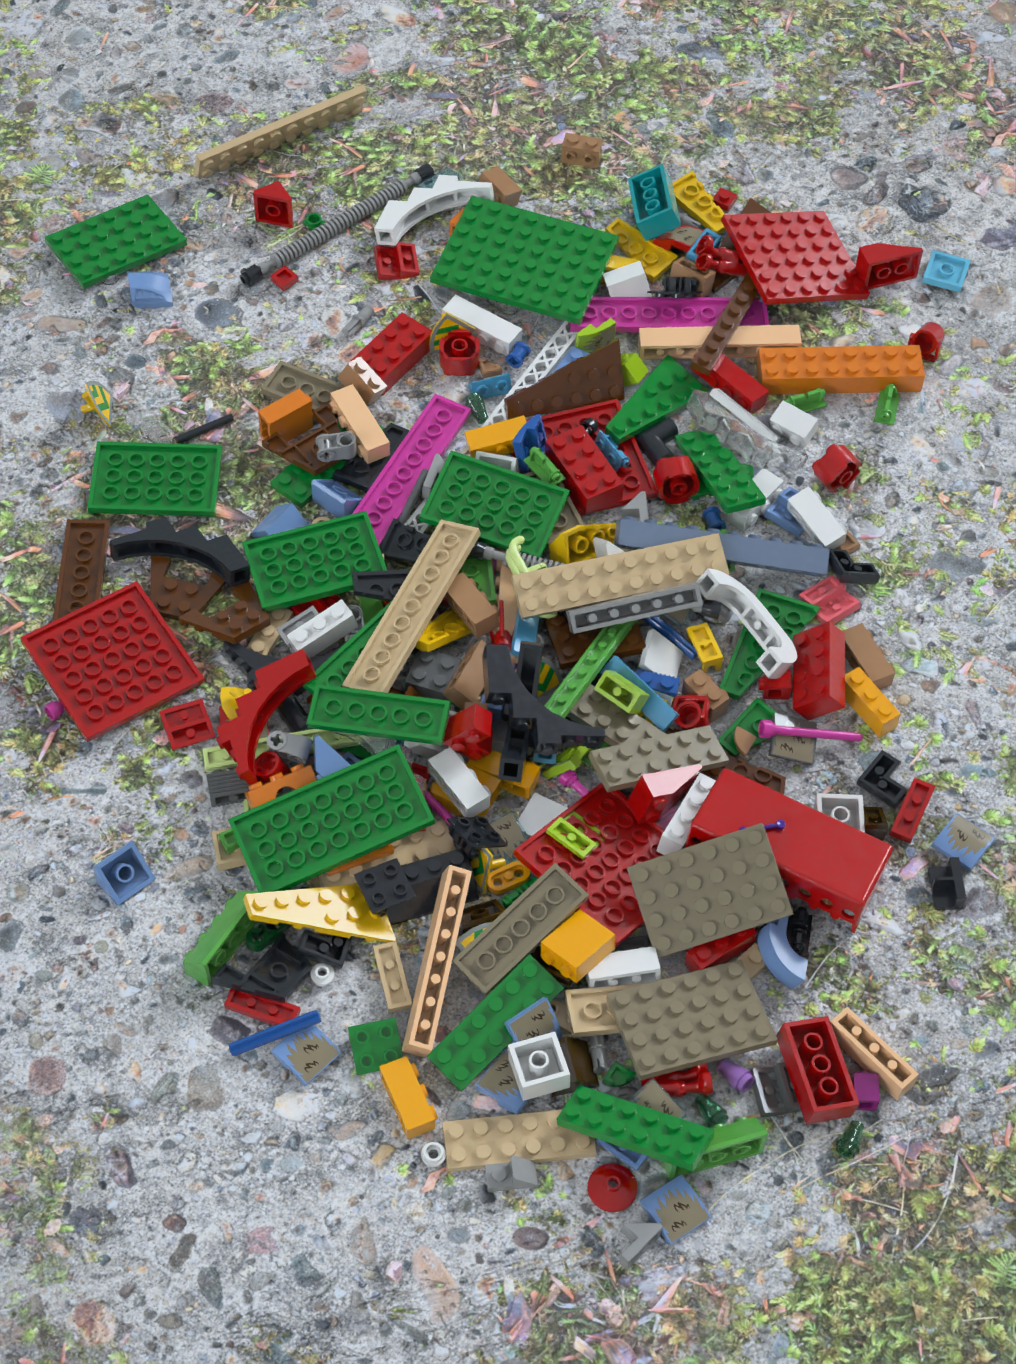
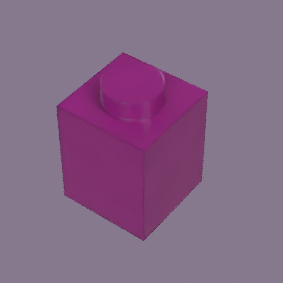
(867, 1090)

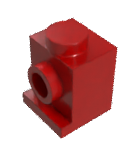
(776, 688)

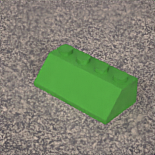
(220, 941)
(730, 1143)

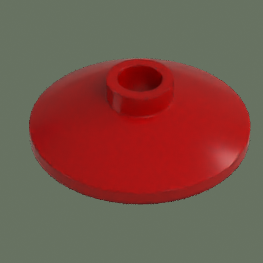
(611, 1198)

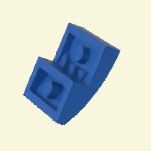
(529, 435)

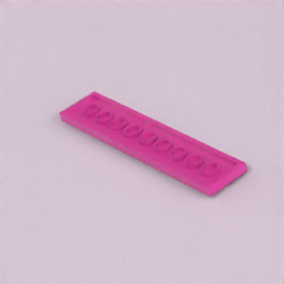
(661, 312)
(429, 435)

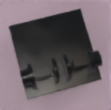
(678, 287)
(474, 834)
(384, 886)
(799, 931)

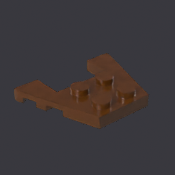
(304, 451)
(177, 597)
(236, 621)

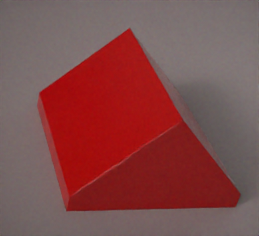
(273, 205)

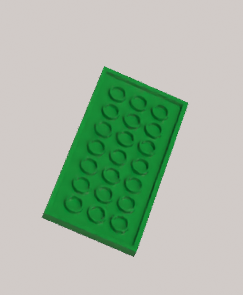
(331, 821)

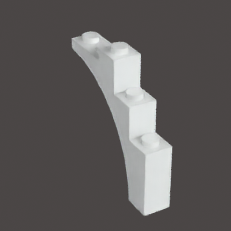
(423, 202)

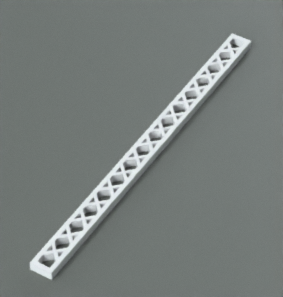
(530, 374)

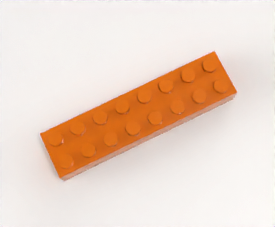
(840, 369)

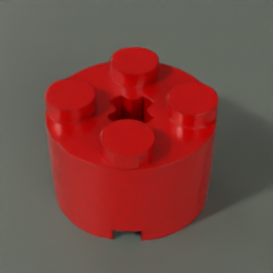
(459, 353)
(837, 467)
(675, 479)

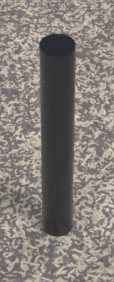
(204, 428)

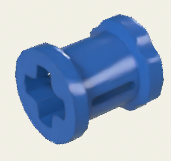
(516, 357)
(713, 518)

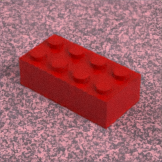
(396, 349)
(585, 468)
(819, 671)
(817, 1070)

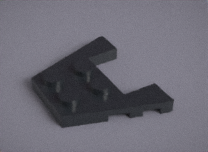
(273, 976)

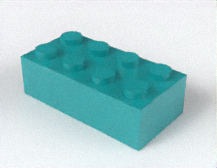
(654, 202)

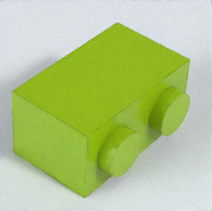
(621, 692)

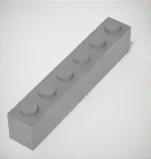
(634, 607)

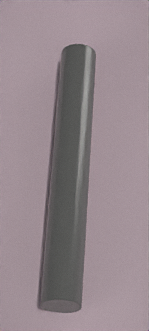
(413, 497)

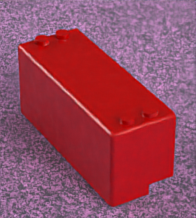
(810, 851)

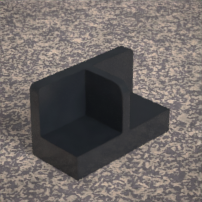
(947, 886)

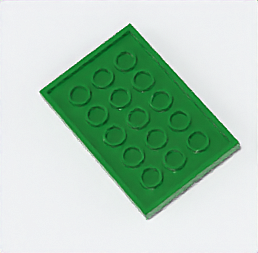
(115, 241)
(155, 479)
(495, 502)
(312, 560)

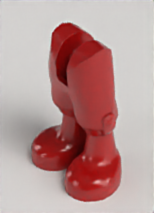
(727, 260)
(690, 1081)

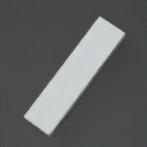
(744, 415)

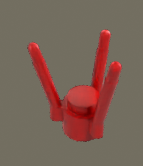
(502, 636)

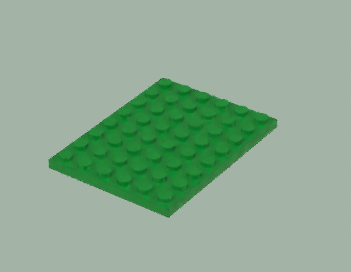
(525, 259)

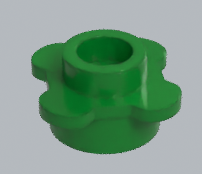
(313, 221)

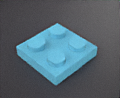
(946, 271)

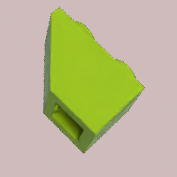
(632, 369)

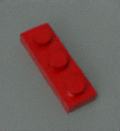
(912, 810)
(261, 1008)

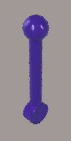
(780, 824)

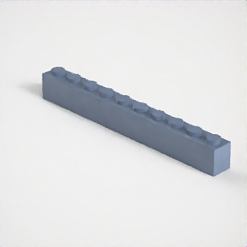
(738, 550)

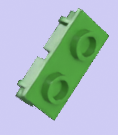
(810, 401)
(887, 405)
(543, 467)

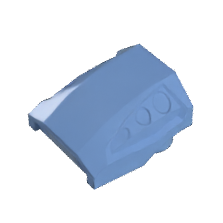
(150, 289)

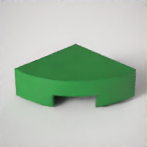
(618, 1076)

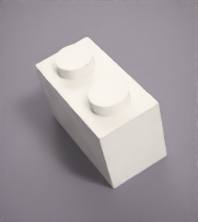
(793, 424)

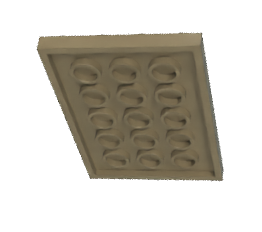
(710, 890)
(691, 1019)

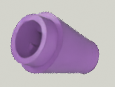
(736, 1075)

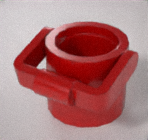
(929, 338)
(690, 712)
(269, 764)

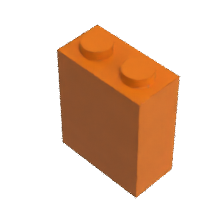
(287, 416)

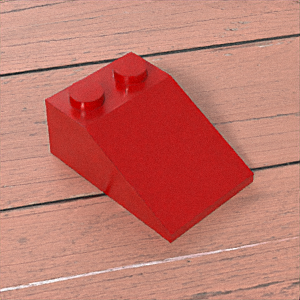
(887, 264)
(660, 791)

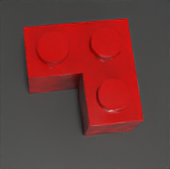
(470, 732)

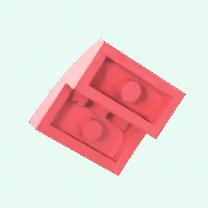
(832, 599)

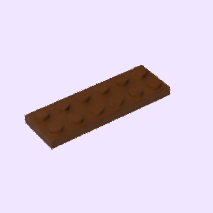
(81, 565)

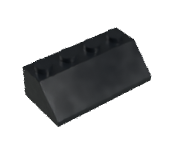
(425, 881)

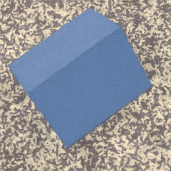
(334, 497)
(280, 519)
(123, 873)

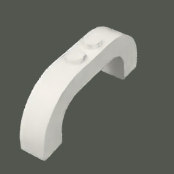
(778, 647)

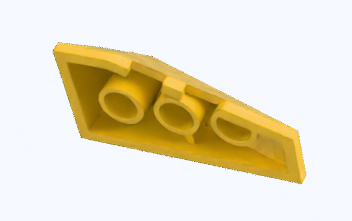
(577, 543)

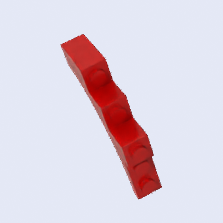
(254, 709)

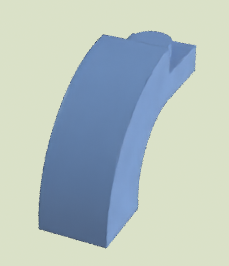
(779, 956)

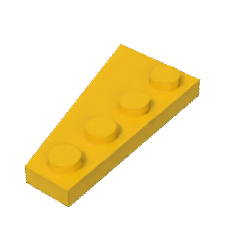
(695, 201)
(652, 257)
(442, 631)

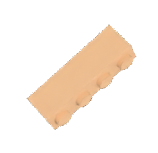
(358, 419)
(873, 1053)

